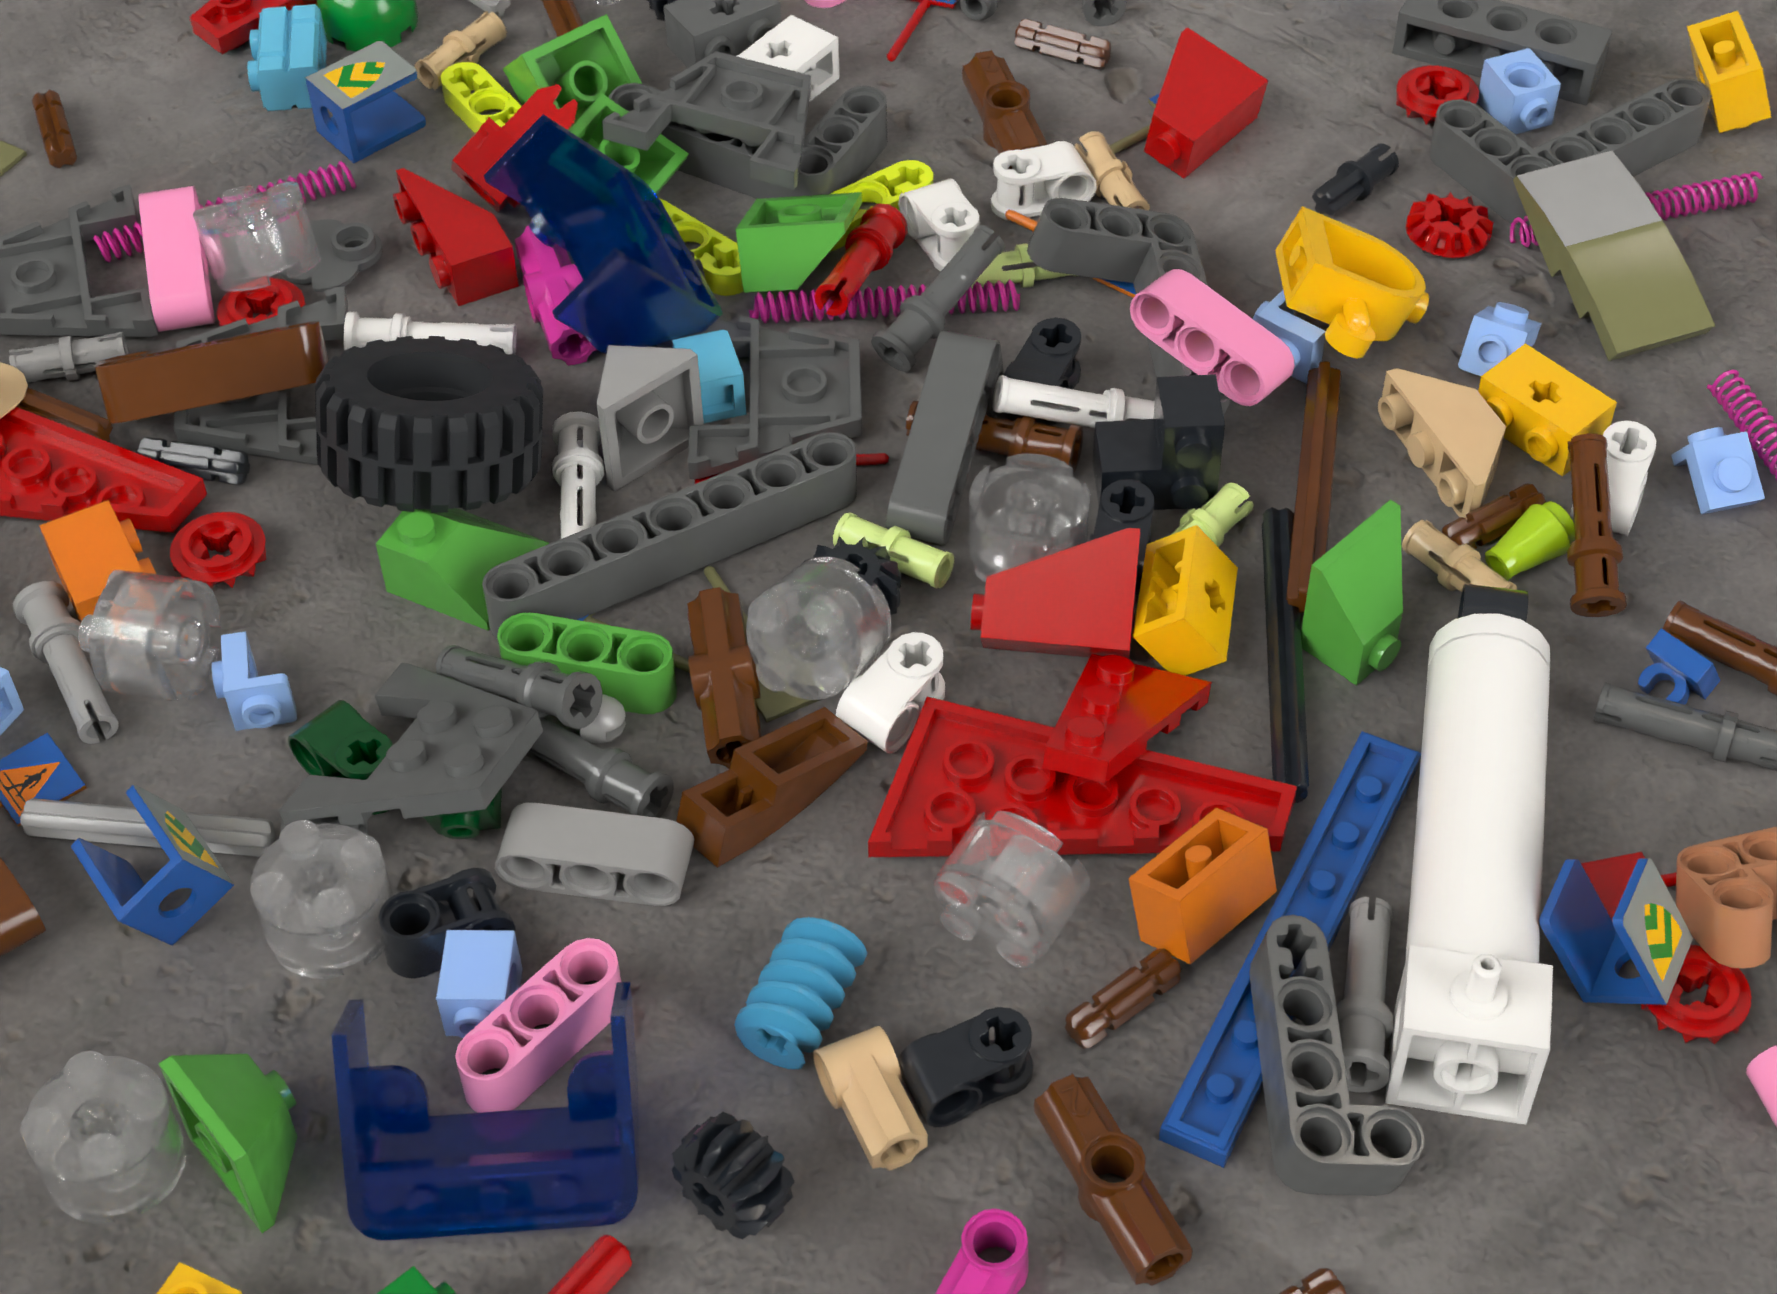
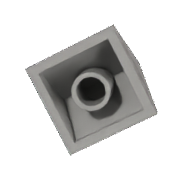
(646, 408)

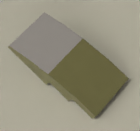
(1613, 254)

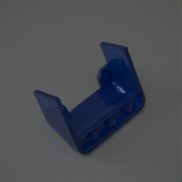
(633, 263)
(487, 1169)

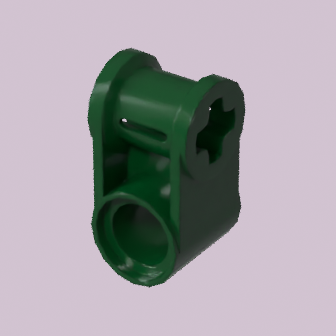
(339, 744)

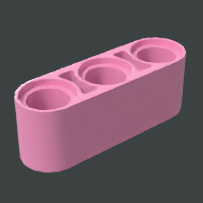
(175, 260)
(1212, 336)
(533, 1055)

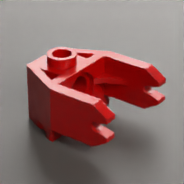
(493, 142)

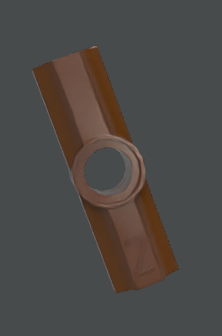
(1001, 104)
(723, 674)
(1127, 1210)

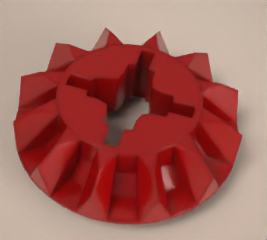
(1444, 83)
(1443, 237)
(241, 304)
(218, 532)
(1724, 1005)

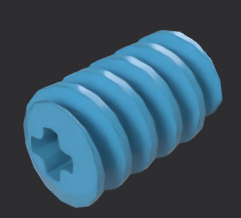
(799, 991)

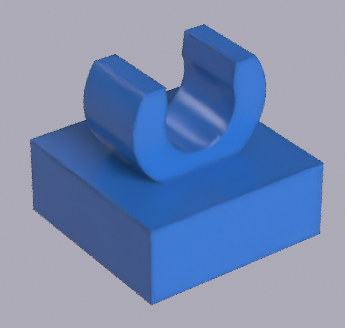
(1680, 665)

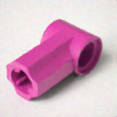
(975, 1276)

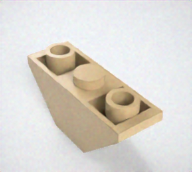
(1446, 434)

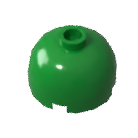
(367, 21)

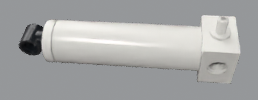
(1472, 984)

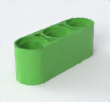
(627, 662)

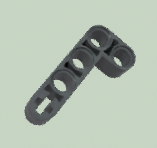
(944, 435)
(1316, 1055)

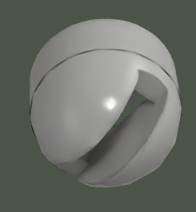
(607, 724)

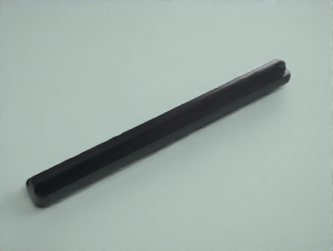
(1284, 657)

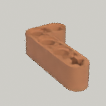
(1730, 896)

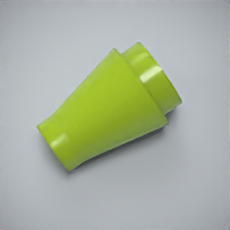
(1534, 539)

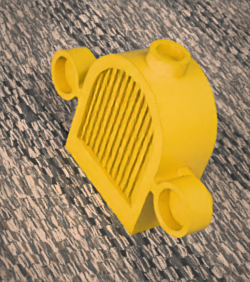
(1348, 282)

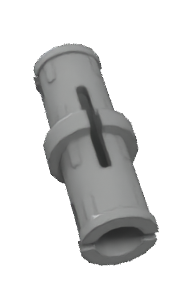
(68, 357)

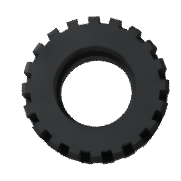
(428, 423)

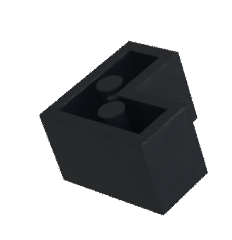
(1174, 451)

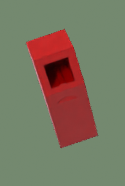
(462, 239)

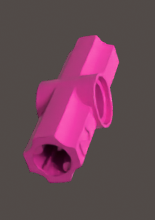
(547, 282)

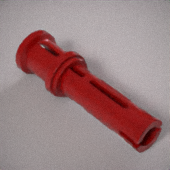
(867, 250)

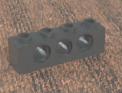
(1469, 31)

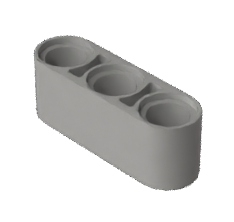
(595, 854)

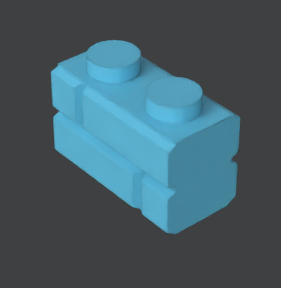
(284, 53)

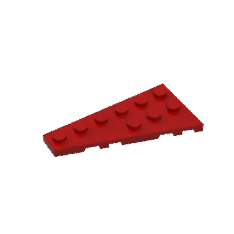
(60, 470)
(989, 762)

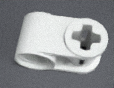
(1040, 176)
(939, 219)
(1628, 460)
(891, 693)

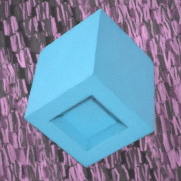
(719, 374)

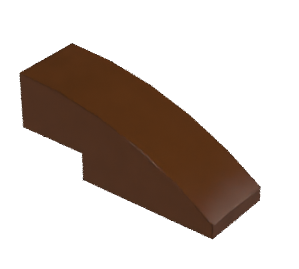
(768, 784)

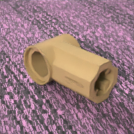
(866, 1082)

